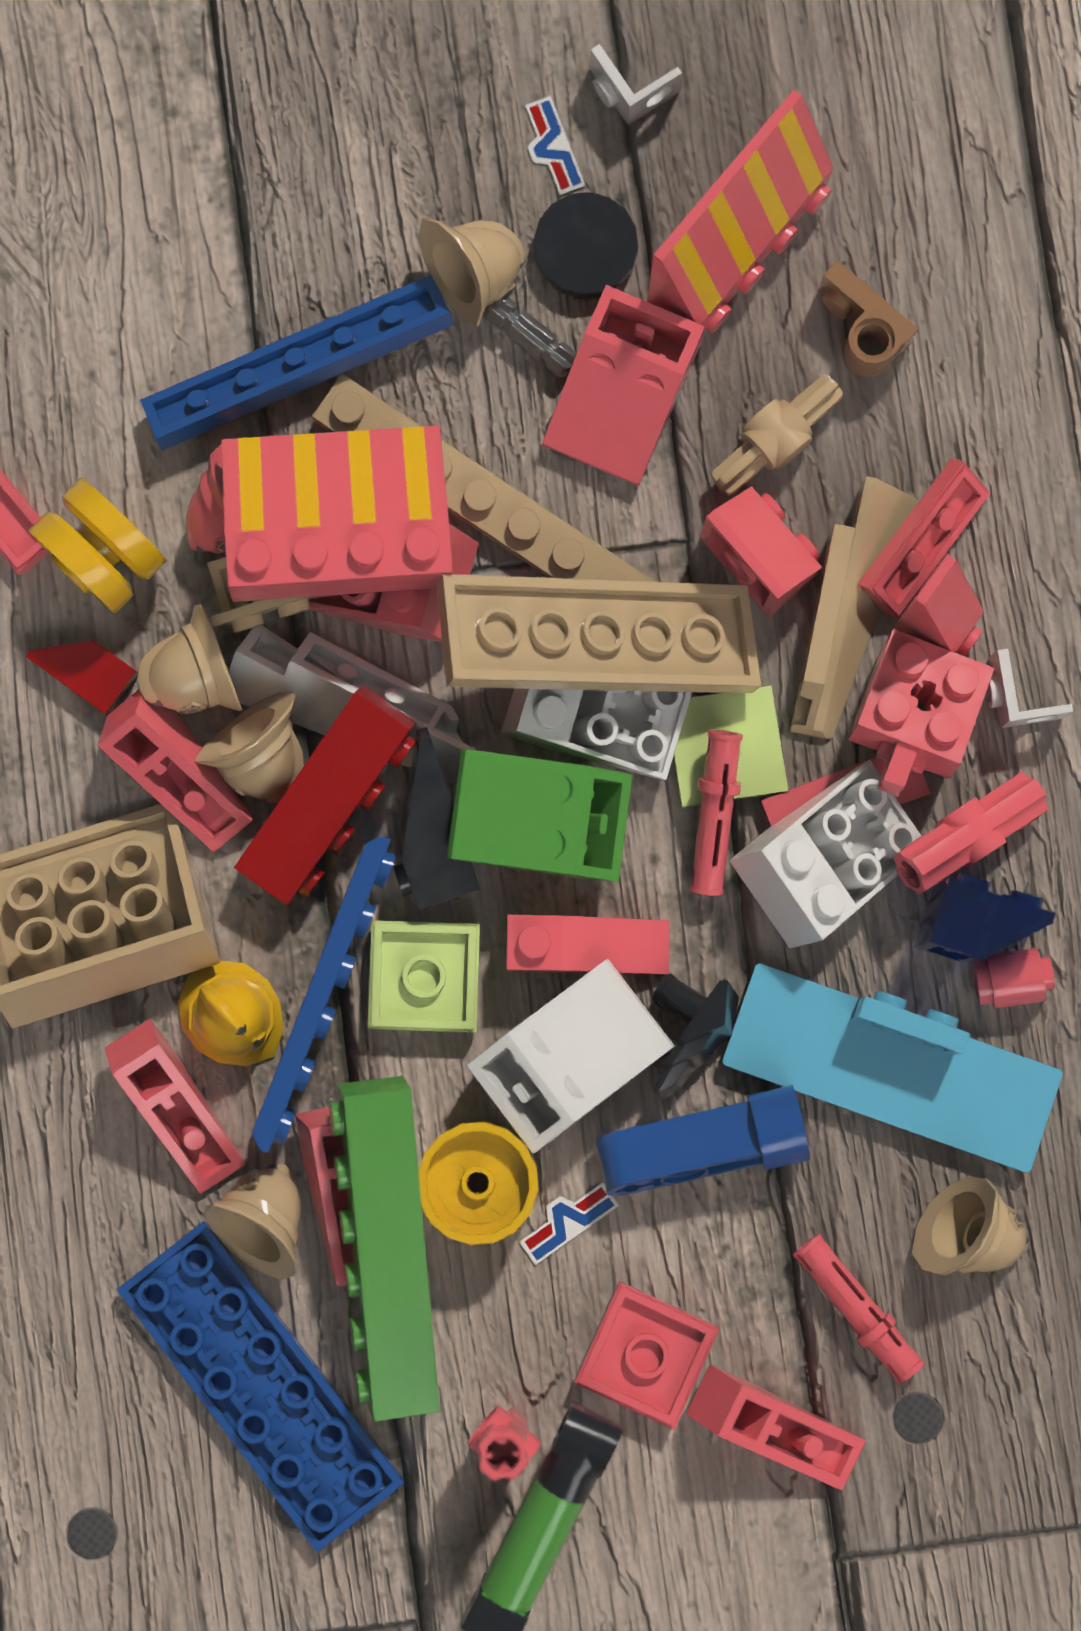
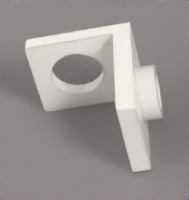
(615, 91)
(1002, 695)

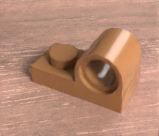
(872, 317)

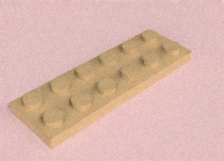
(596, 634)

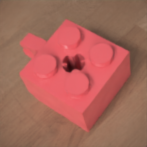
(915, 739)

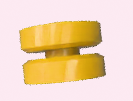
(97, 545)
(485, 1215)

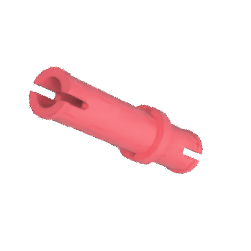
(716, 810)
(866, 1318)

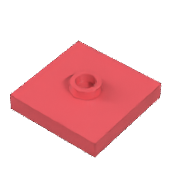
(646, 1355)

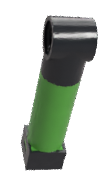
(543, 1521)

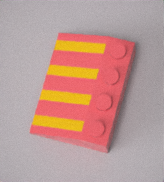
(743, 218)
(335, 513)

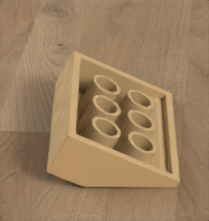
(99, 915)

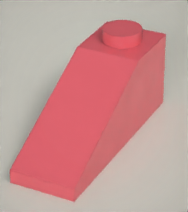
(944, 610)
(160, 756)
(583, 943)
(173, 1105)
(318, 1155)
(774, 1427)

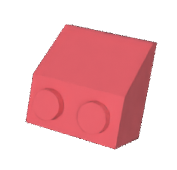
(760, 549)

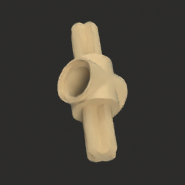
(776, 434)

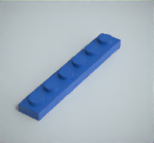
(296, 362)

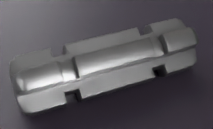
(531, 336)

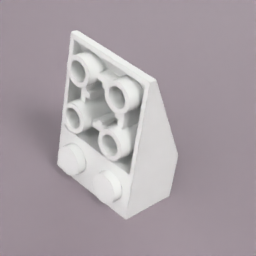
(604, 726)
(826, 856)
(570, 1056)

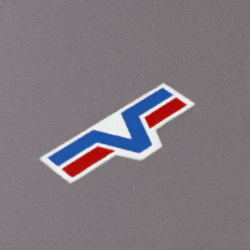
(552, 146)
(567, 1221)

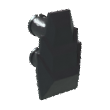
(709, 1024)

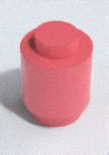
(1013, 978)

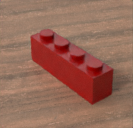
(326, 795)

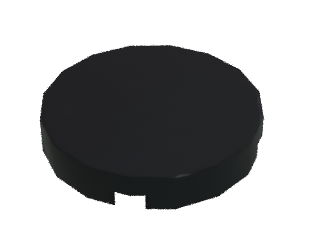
(585, 244)

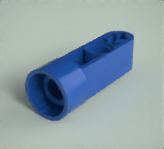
(705, 1144)

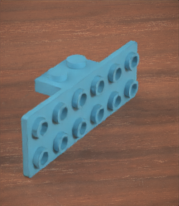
(893, 1066)

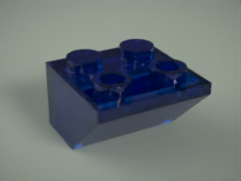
(972, 923)

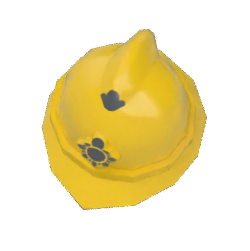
(231, 1014)

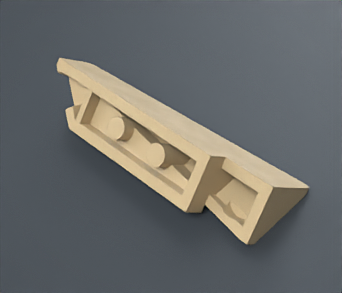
(842, 610)

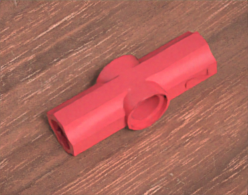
(970, 833)
(504, 1444)

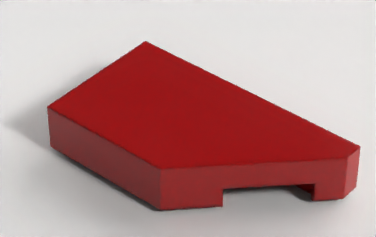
(87, 671)

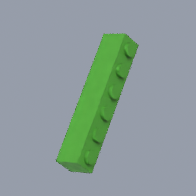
(387, 1247)

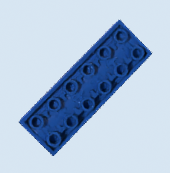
(314, 1015)
(261, 1386)

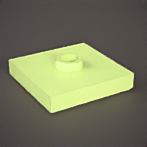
(760, 755)
(424, 976)

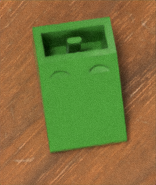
(539, 815)

